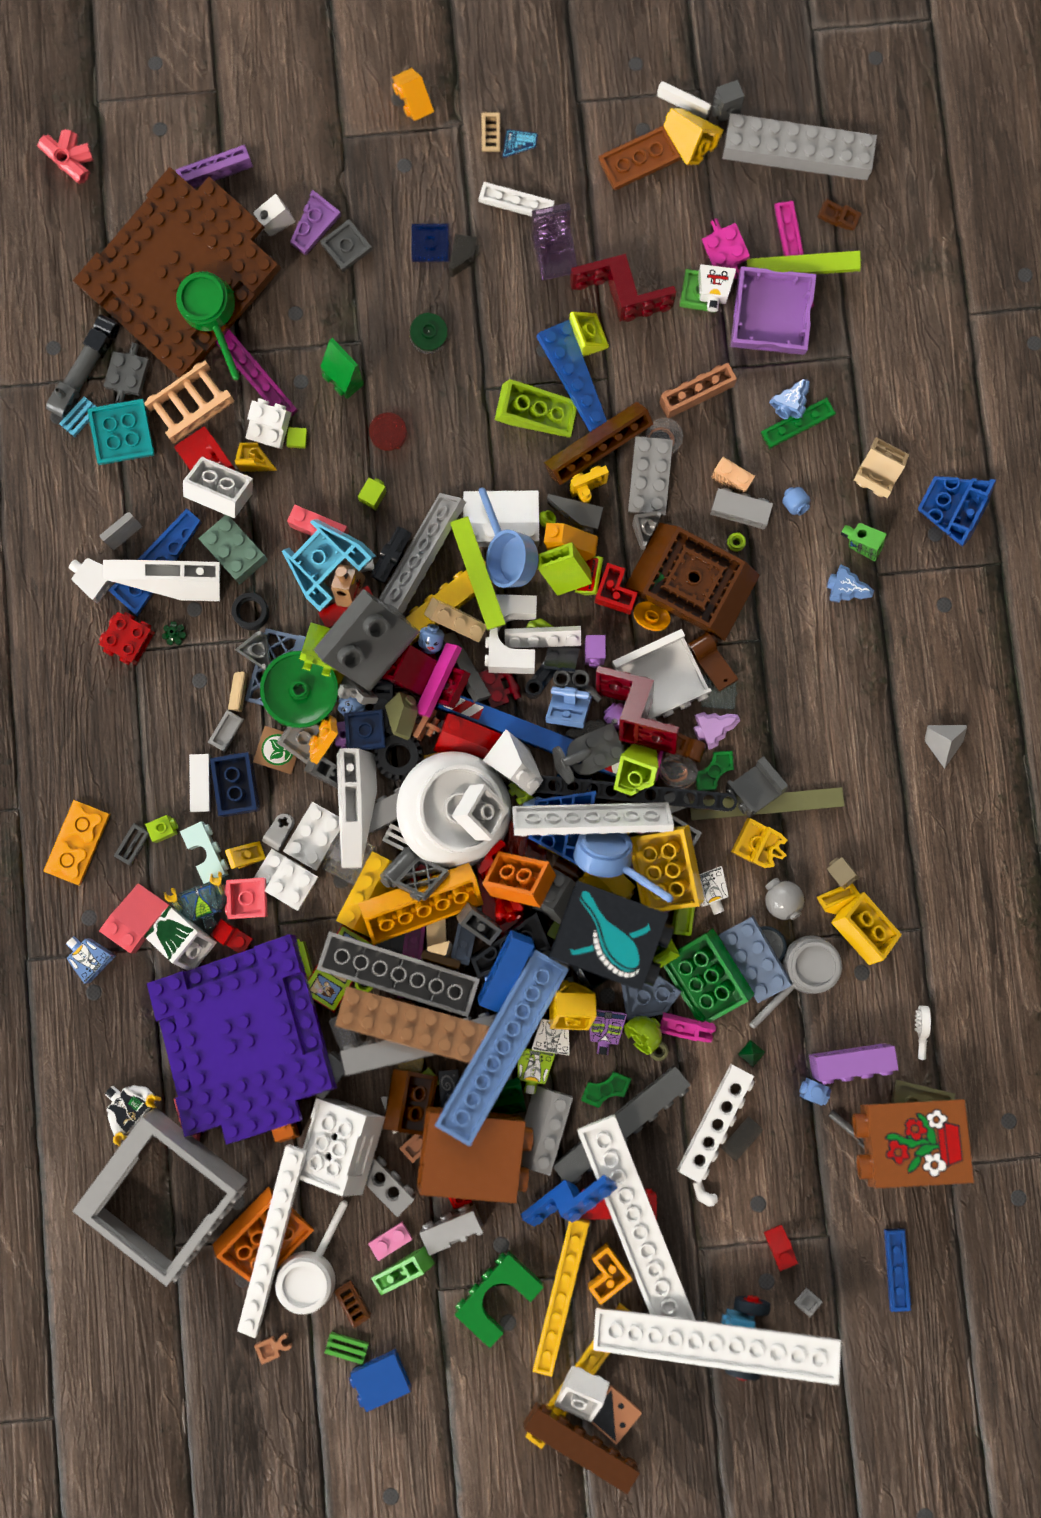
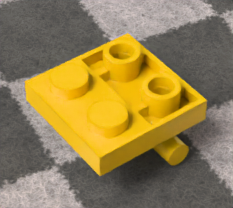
(582, 484)

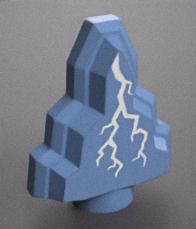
(791, 401)
(846, 586)

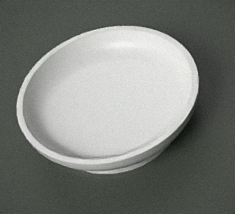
(429, 800)

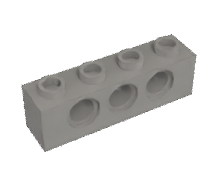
(398, 1203)

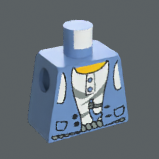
(88, 958)

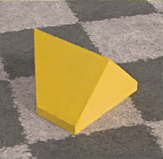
(252, 458)

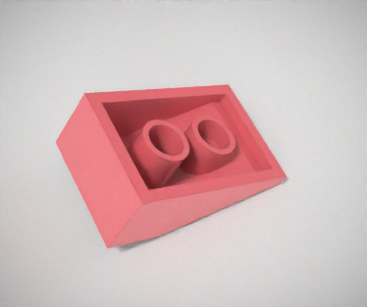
(134, 918)

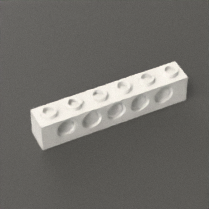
(700, 1171)

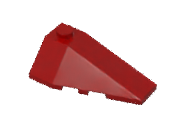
(465, 736)

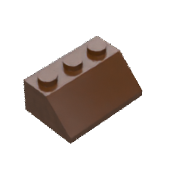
(408, 1101)

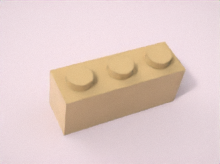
(455, 619)

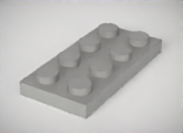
(650, 475)

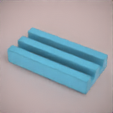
(75, 412)

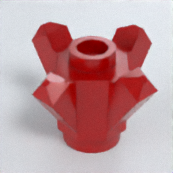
(507, 911)

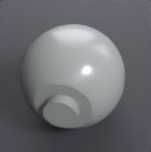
(784, 899)

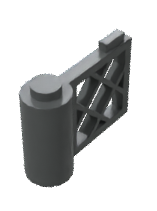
(404, 868)

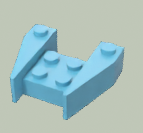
(320, 557)

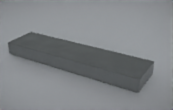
(475, 684)

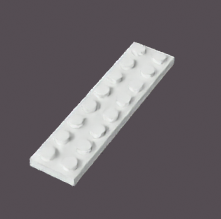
(592, 818)

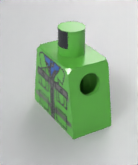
(865, 540)

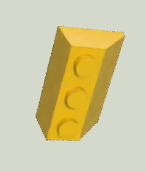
(866, 929)

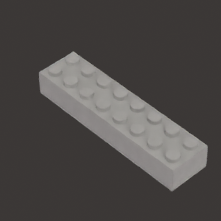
(799, 146)
(398, 974)

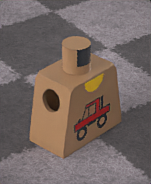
(346, 585)

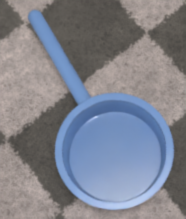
(510, 555)
(609, 857)

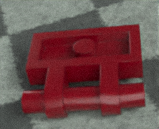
(496, 689)

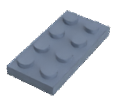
(755, 959)

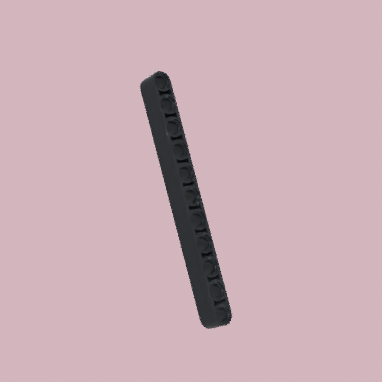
(640, 796)

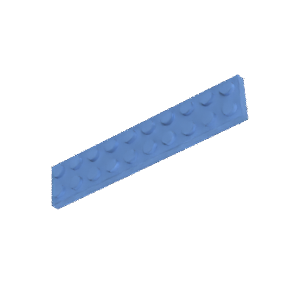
(501, 1048)

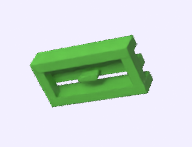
(346, 1356)

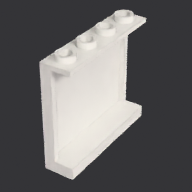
(673, 671)

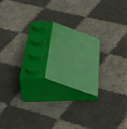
(708, 978)

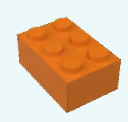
(519, 879)

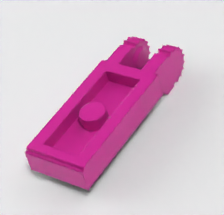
(687, 1028)

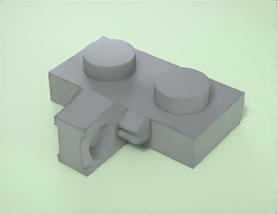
(352, 689)

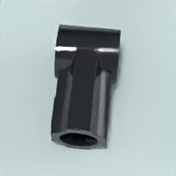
(539, 679)

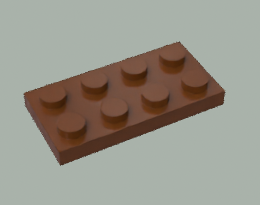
(639, 158)

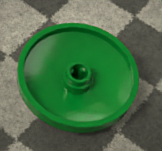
(295, 694)

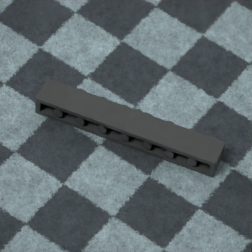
(630, 1119)

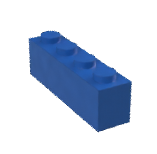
(506, 970)

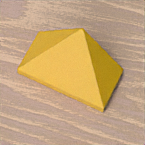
(838, 898)

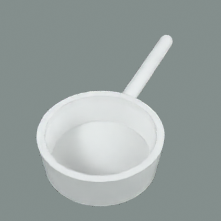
(307, 1277)

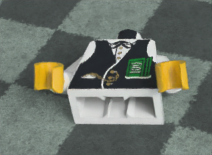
(128, 1109)

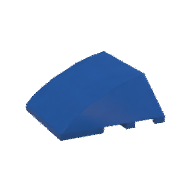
(956, 505)
(562, 844)

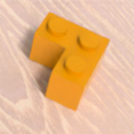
(412, 90)
(612, 1276)

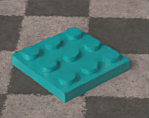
(120, 432)

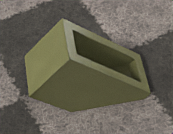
(402, 714)

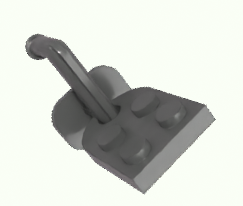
(594, 751)

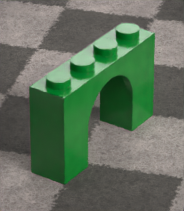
(507, 1271)

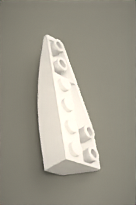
(169, 578)
(356, 802)

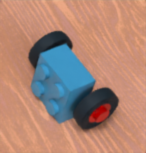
(746, 1309)

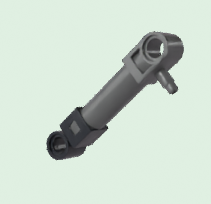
(95, 346)

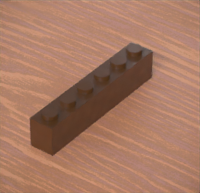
(598, 443)
(581, 1447)

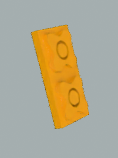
(76, 842)

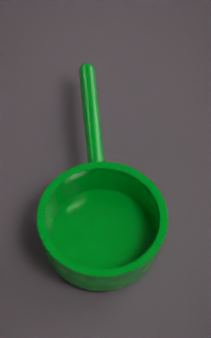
(207, 306)

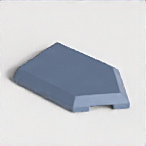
(651, 1000)

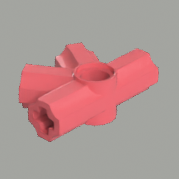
(67, 148)

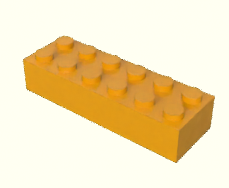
(398, 913)

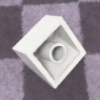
(582, 1394)

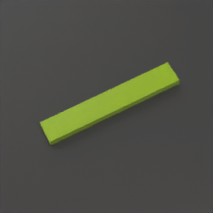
(810, 263)
(477, 573)

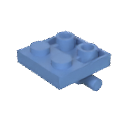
(568, 707)

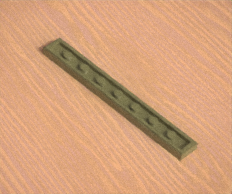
(785, 803)

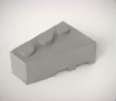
(451, 1229)

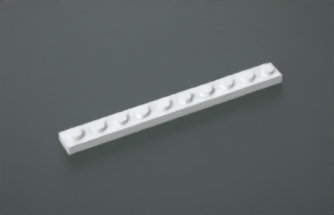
(271, 1240)

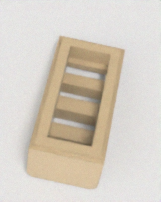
(491, 117)

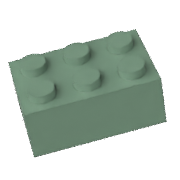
(233, 549)

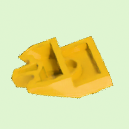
(759, 844)

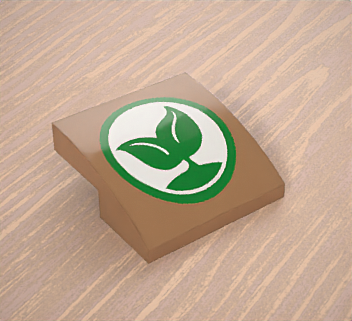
(272, 754)

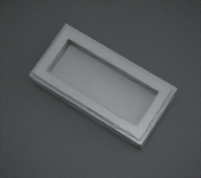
(226, 731)

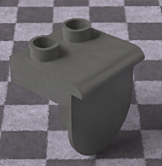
(366, 640)

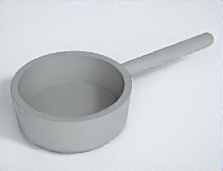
(811, 967)

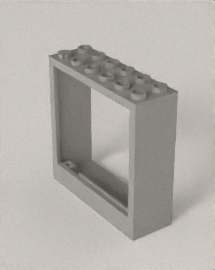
(92, 1204)

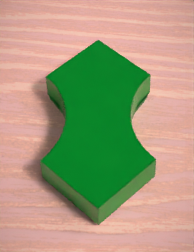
(708, 778)
(597, 1093)

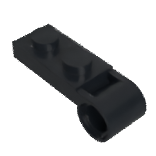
(384, 691)

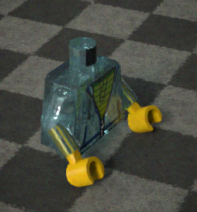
(201, 901)

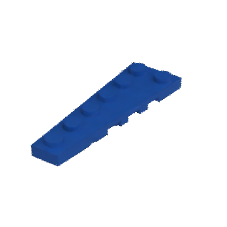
(567, 360)
(165, 548)

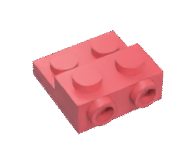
(246, 898)

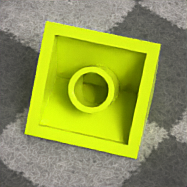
(588, 332)

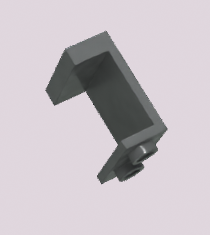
(757, 787)

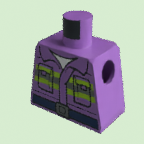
(607, 1029)

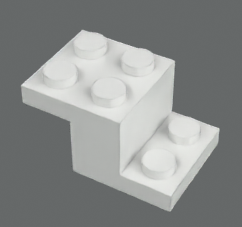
(286, 879)

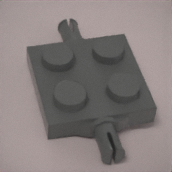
(127, 373)

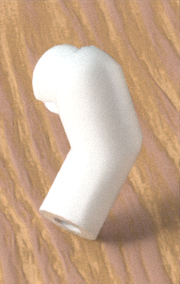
(704, 1197)

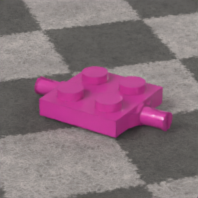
(726, 247)

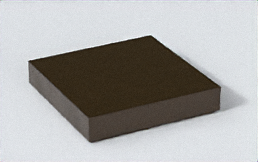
(441, 960)

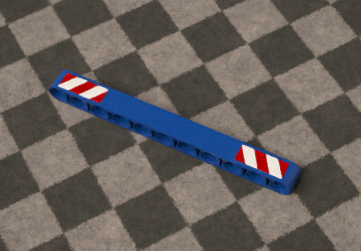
(521, 729)

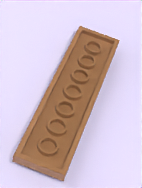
(410, 1025)

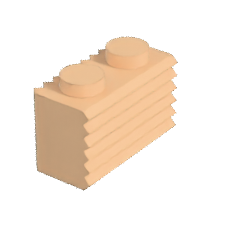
(732, 476)

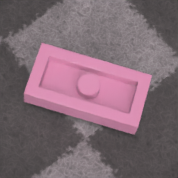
(390, 1241)

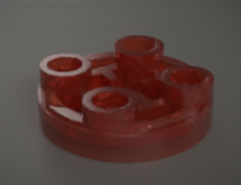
(388, 431)

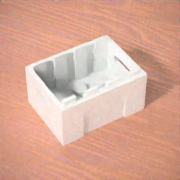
(351, 1152)

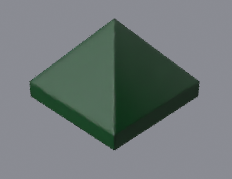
(751, 1053)

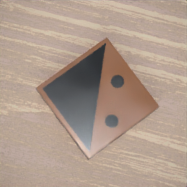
(616, 1415)

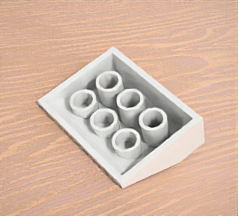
(512, 509)

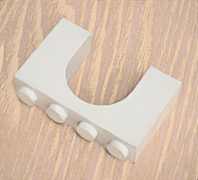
(505, 659)

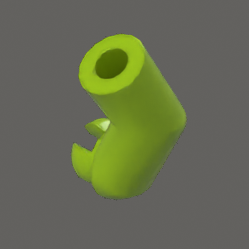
(537, 623)

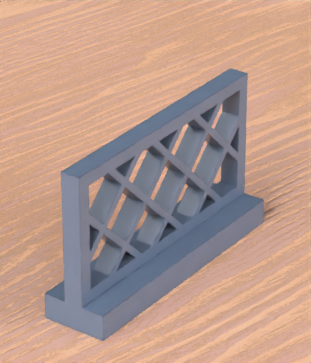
(297, 647)

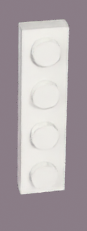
(512, 199)
(543, 637)

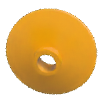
(651, 616)

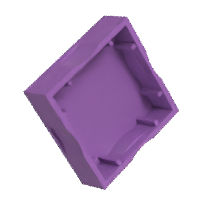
(773, 310)

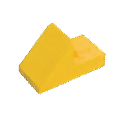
(245, 855)

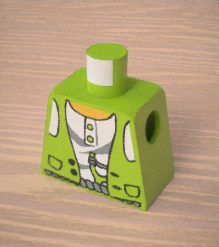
(534, 1068)

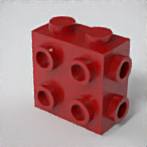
(126, 638)

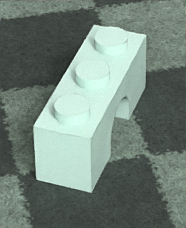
(200, 836)

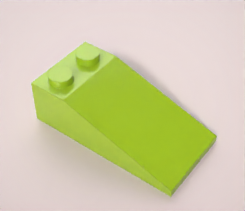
(535, 409)

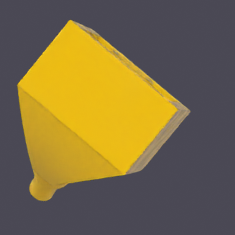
(572, 1007)

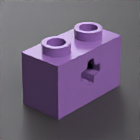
(595, 650)

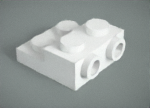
(268, 423)

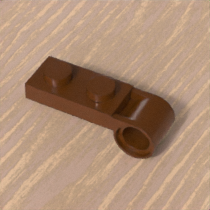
(690, 748)

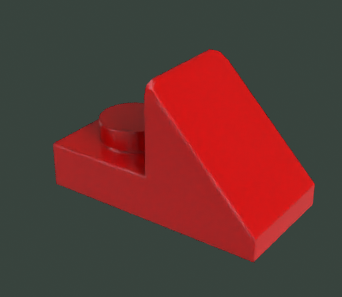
(231, 936)
(780, 1247)

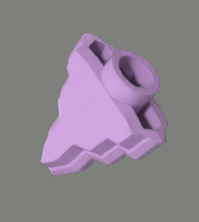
(714, 727)

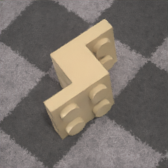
(881, 468)

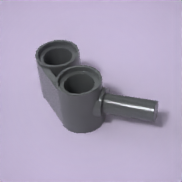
(570, 676)

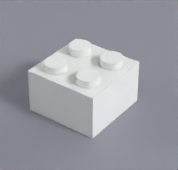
(480, 812)

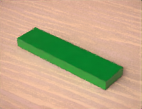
(792, 426)

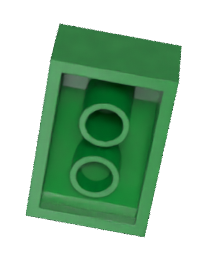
(341, 370)

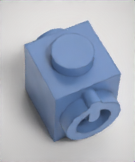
(815, 1092)

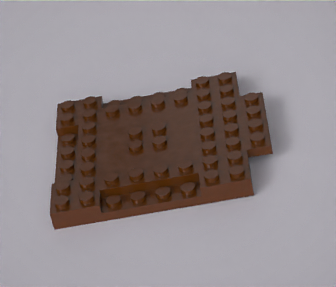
(163, 244)

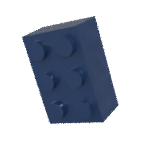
(235, 784)

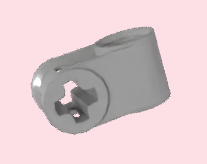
(276, 834)

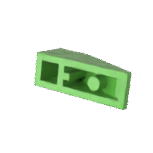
(403, 1271)

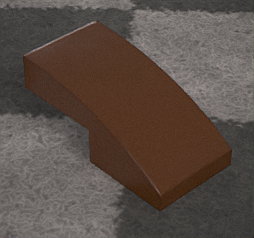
(843, 217)

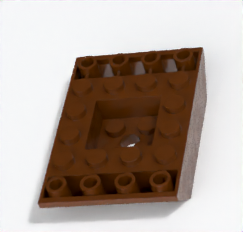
(710, 602)

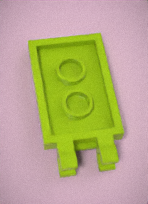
(314, 636)

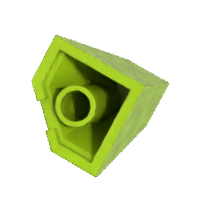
(636, 769)

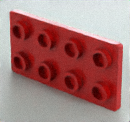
(201, 445)

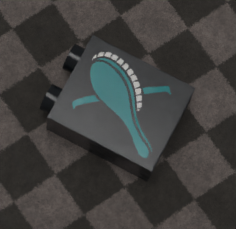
(611, 936)

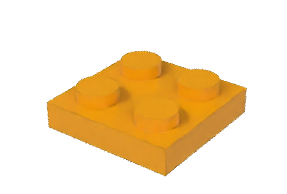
(321, 742)

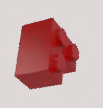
(610, 592)

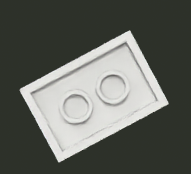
(313, 836)

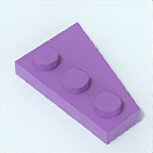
(315, 222)

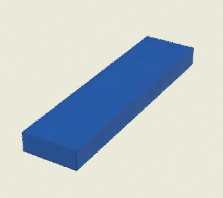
(897, 1270)

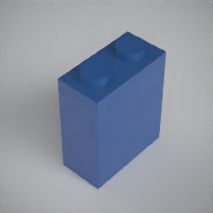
(380, 1380)

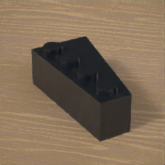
(529, 926)

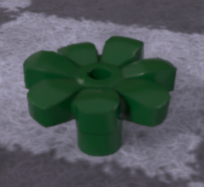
(174, 633)

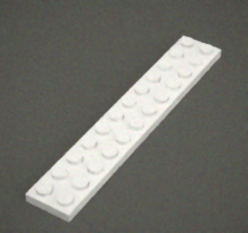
(635, 1220)
(718, 1345)

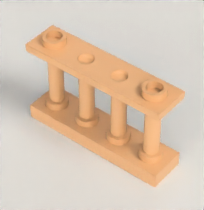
(191, 420)

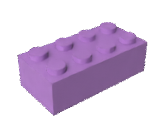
(853, 1062)

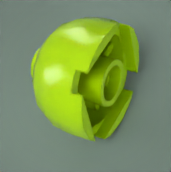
(644, 1032)

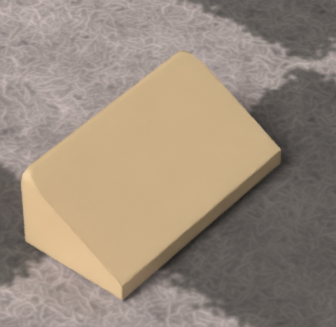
(238, 691)
(442, 949)

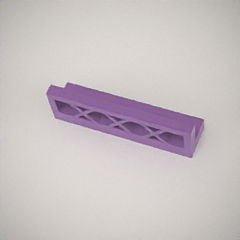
(218, 169)

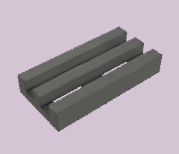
(142, 842)

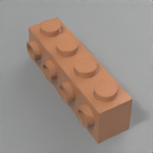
(697, 390)

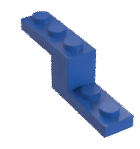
(569, 1201)

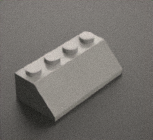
(547, 1117)

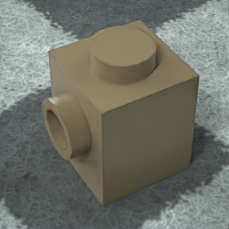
(842, 872)

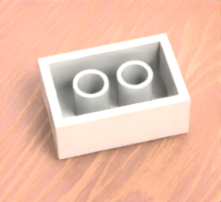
(217, 487)

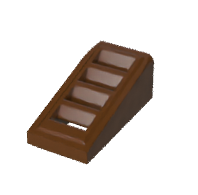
(346, 1307)

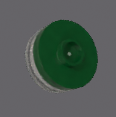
(428, 333)

